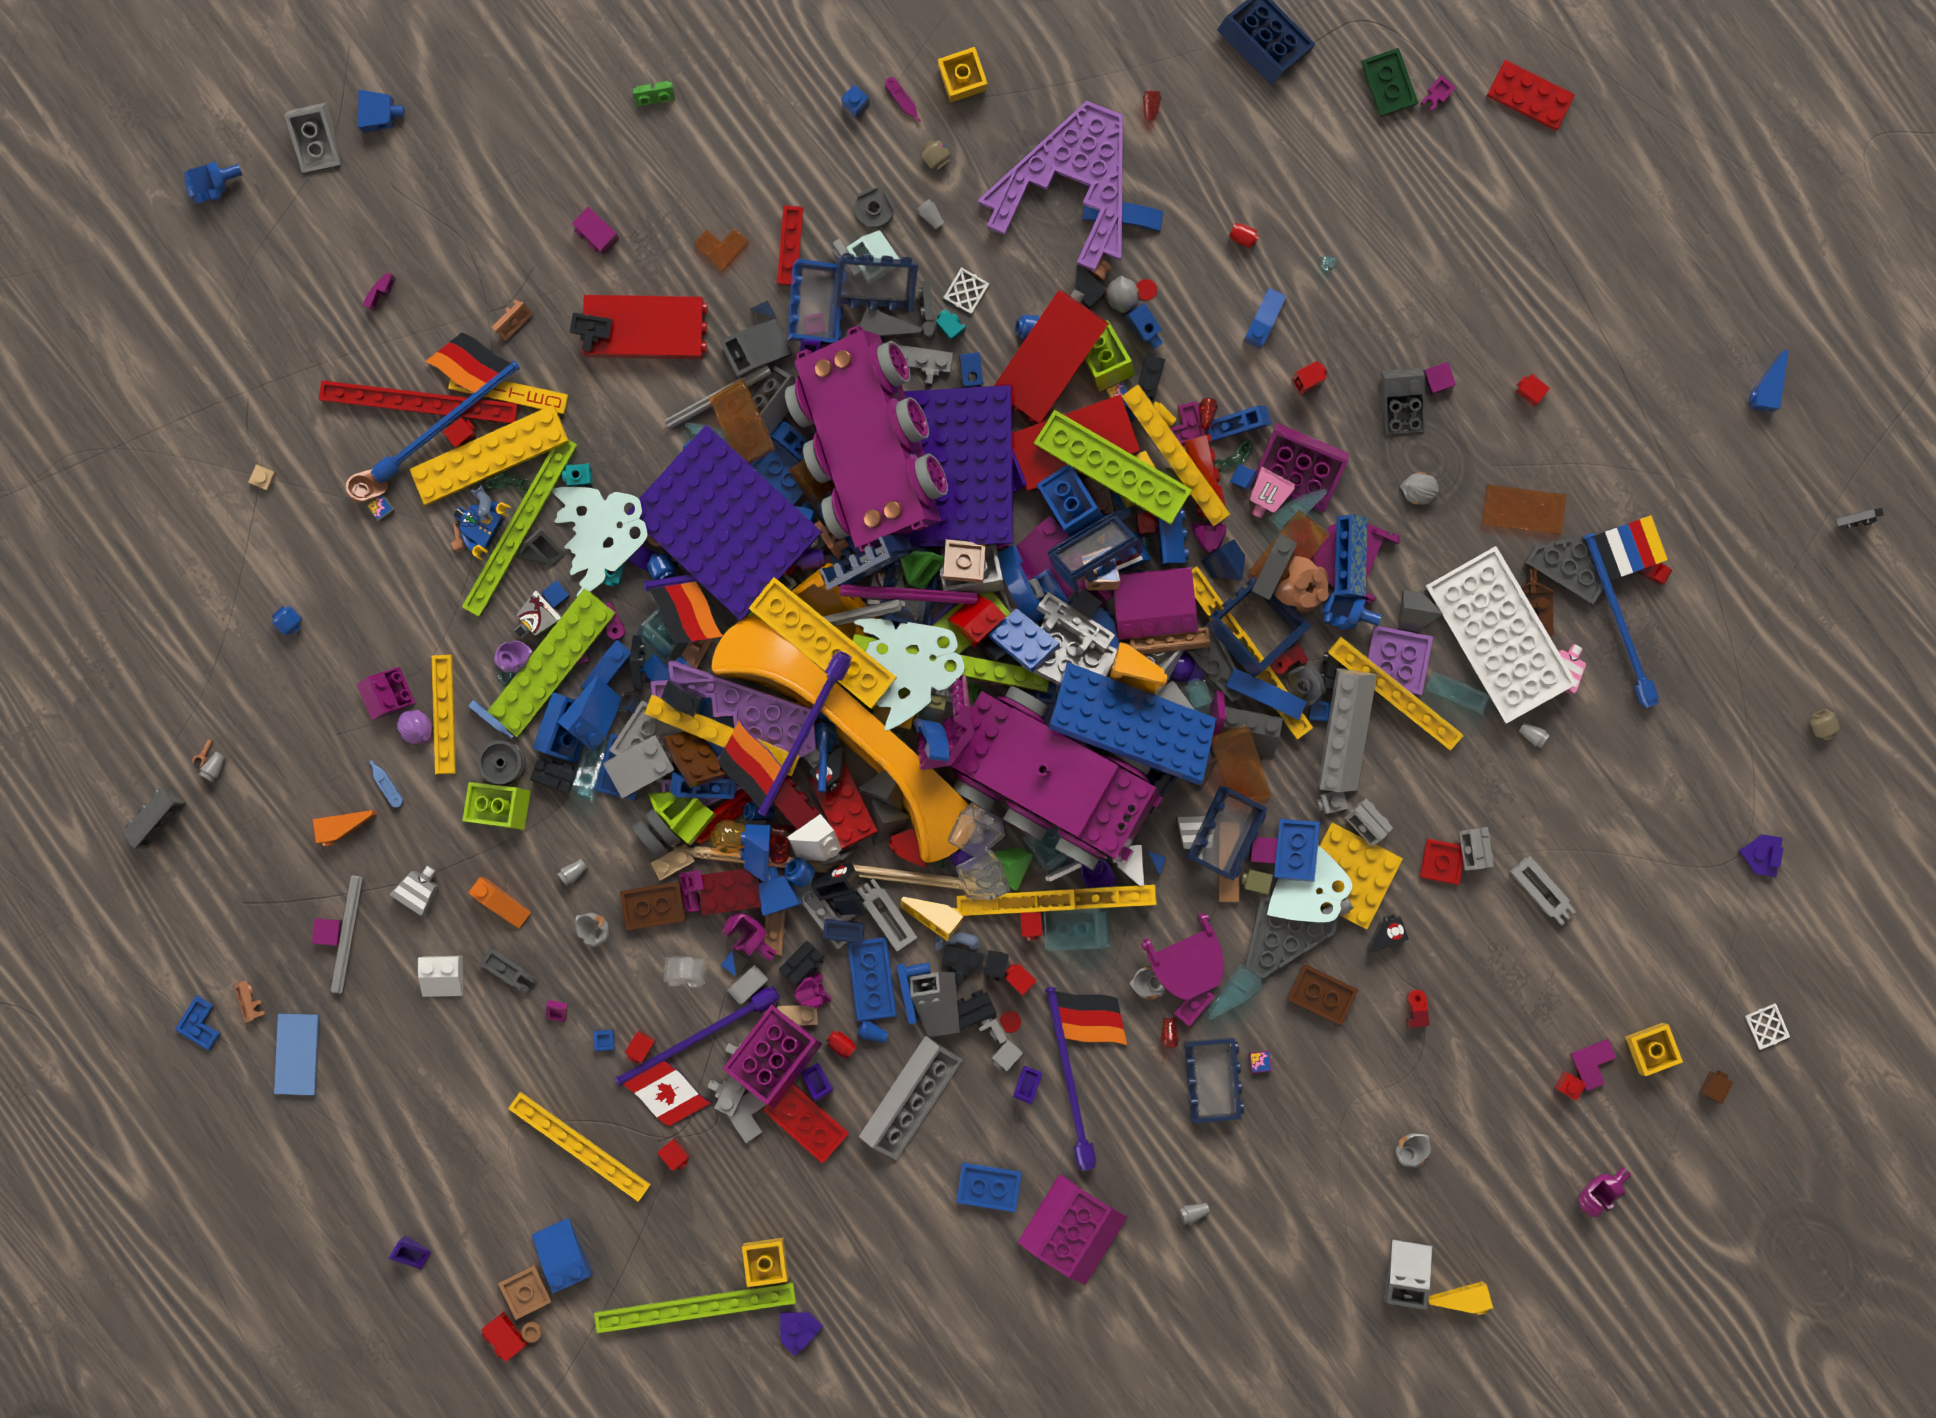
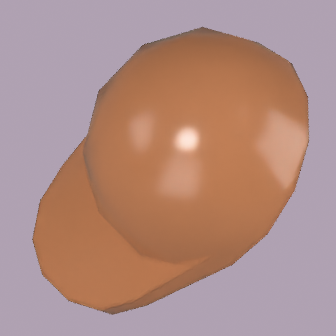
(364, 487)

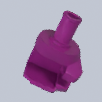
(751, 936)
(1602, 1192)

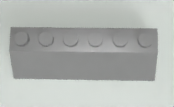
(1346, 730)
(910, 1098)

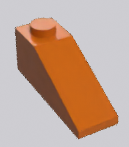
(335, 828)
(499, 902)

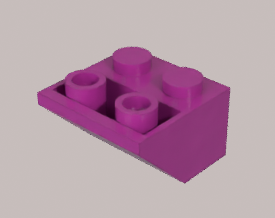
(385, 693)

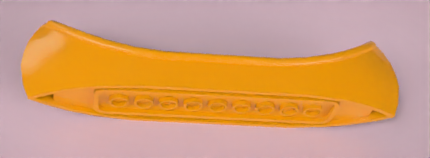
(765, 657)

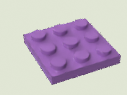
(1401, 656)

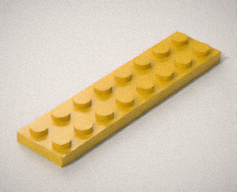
(489, 455)
(821, 640)

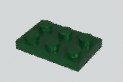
(1389, 82)

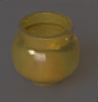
(727, 836)

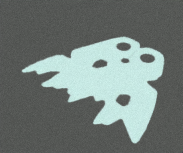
(596, 527)
(912, 670)

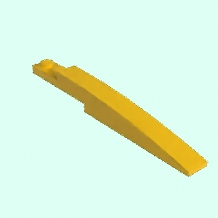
(1209, 602)
(1060, 900)

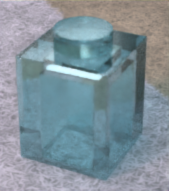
(1197, 693)

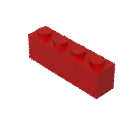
(1204, 458)

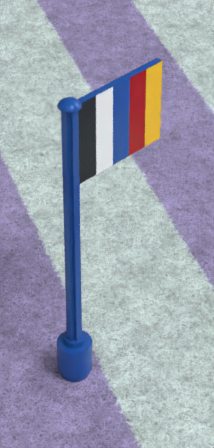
(1617, 555)

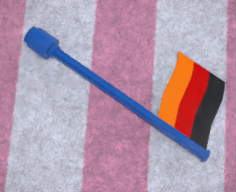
(468, 366)

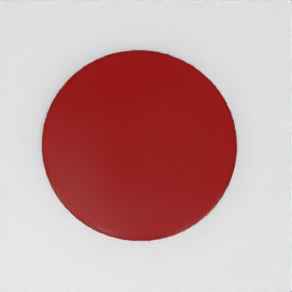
(1147, 289)
(1010, 1021)

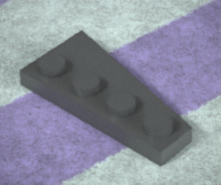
(1216, 665)

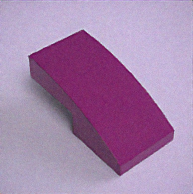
(382, 286)

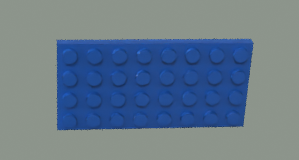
(1133, 723)

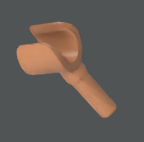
(458, 544)
(202, 755)

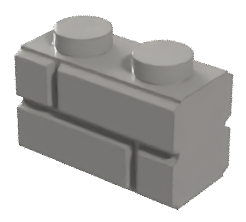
(1368, 822)
(1476, 848)

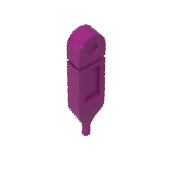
(901, 97)

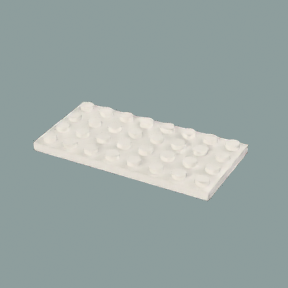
(1501, 635)

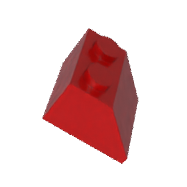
(977, 620)

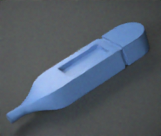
(489, 718)
(387, 786)

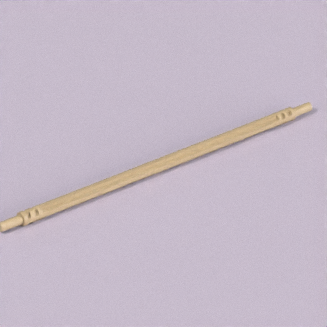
(863, 871)

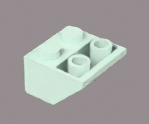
(872, 244)

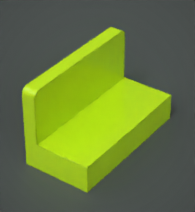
(692, 821)

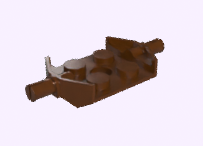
(1541, 599)

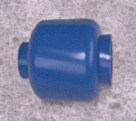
(1025, 325)
(661, 566)
(287, 620)
(799, 872)

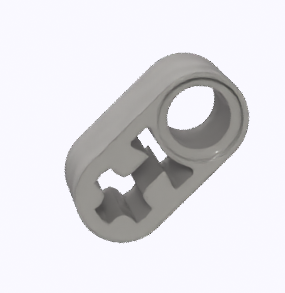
(747, 985)

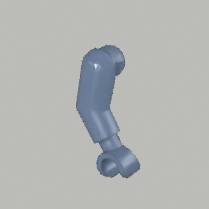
(484, 504)
(960, 937)

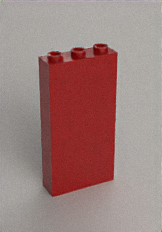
(650, 326)
(1051, 355)
(1104, 418)

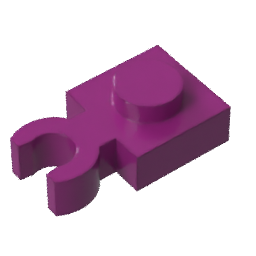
(1439, 92)

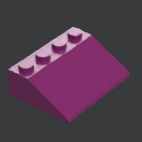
(1303, 462)
(1034, 552)
(1156, 603)
(772, 1056)

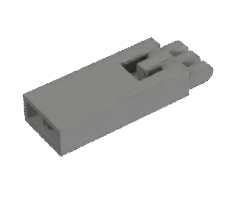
(1537, 884)
(890, 921)

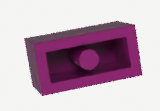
(595, 230)

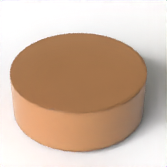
(531, 1332)

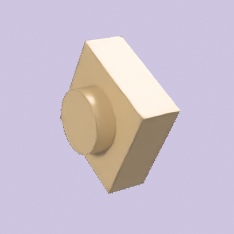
(262, 477)

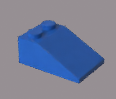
(1070, 500)
(591, 713)
(561, 1255)

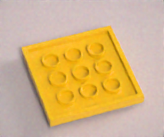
(1367, 867)

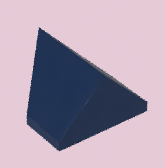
(1226, 562)

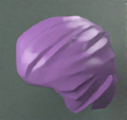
(512, 656)
(415, 727)

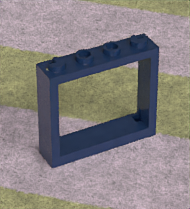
(1237, 649)

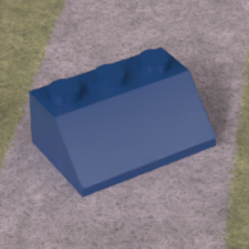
(1171, 541)
(552, 736)

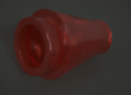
(1151, 104)
(1207, 411)
(1169, 1033)

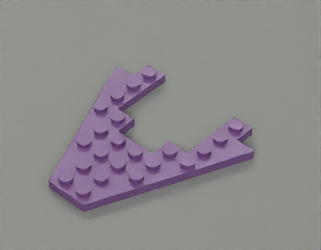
(1084, 150)
(763, 714)

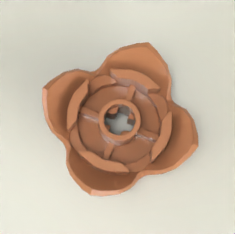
(1302, 575)

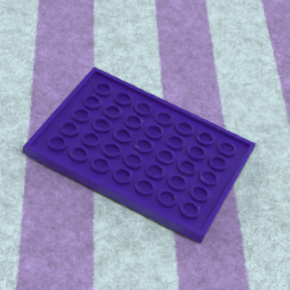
(975, 449)
(724, 521)

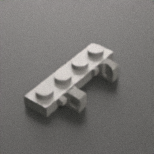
(928, 361)
(1089, 632)
(820, 909)
(729, 1092)

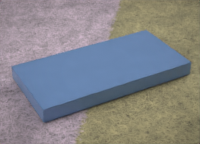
(296, 1054)

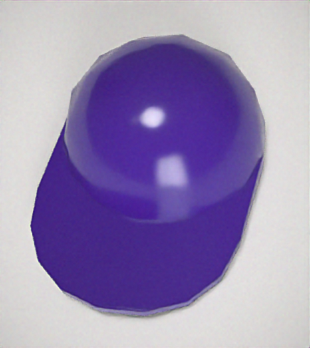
(1186, 669)
(1100, 876)

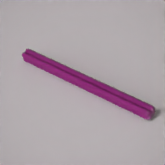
(908, 594)

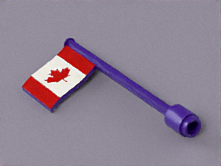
(664, 1087)

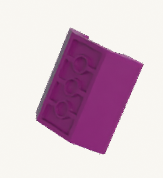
(958, 727)
(1071, 1230)

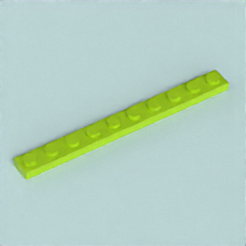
(518, 528)
(976, 668)
(695, 1307)

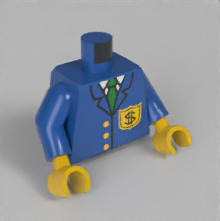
(479, 533)

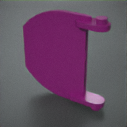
(1327, 552)
(1190, 964)

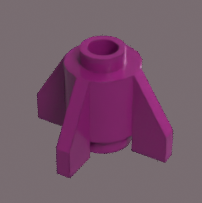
(1209, 536)
(812, 992)

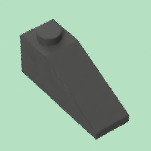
(888, 326)
(1274, 567)

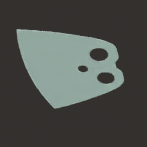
(1299, 898)

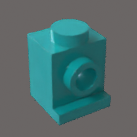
(950, 325)
(584, 478)
(616, 578)

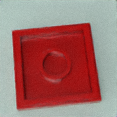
(1442, 862)

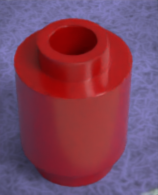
(1244, 235)
(840, 1044)

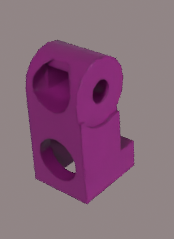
(615, 628)

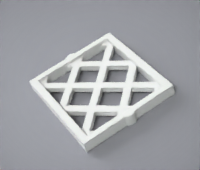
(958, 304)
(1780, 1022)

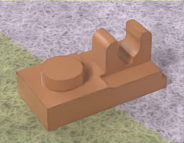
(512, 320)
(832, 542)
(696, 651)
(244, 995)

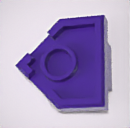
(1764, 854)
(798, 1330)

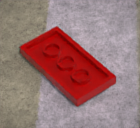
(1530, 95)
(846, 811)
(807, 1123)

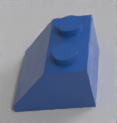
(756, 850)

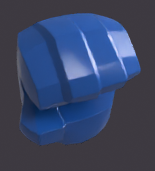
(208, 181)
(1347, 612)

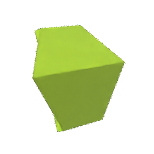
(668, 806)

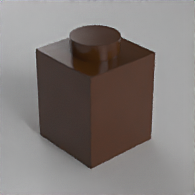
(1716, 1086)

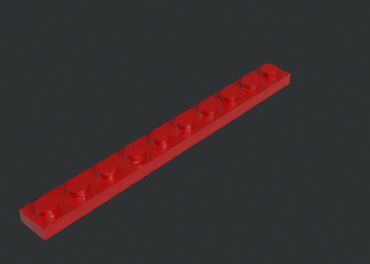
(415, 401)

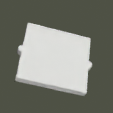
(1064, 870)

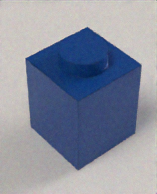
(855, 101)

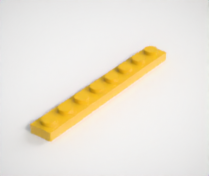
(1176, 454)
(1397, 694)
(704, 727)
(579, 1146)

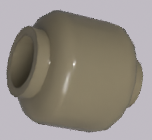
(935, 154)
(1825, 724)

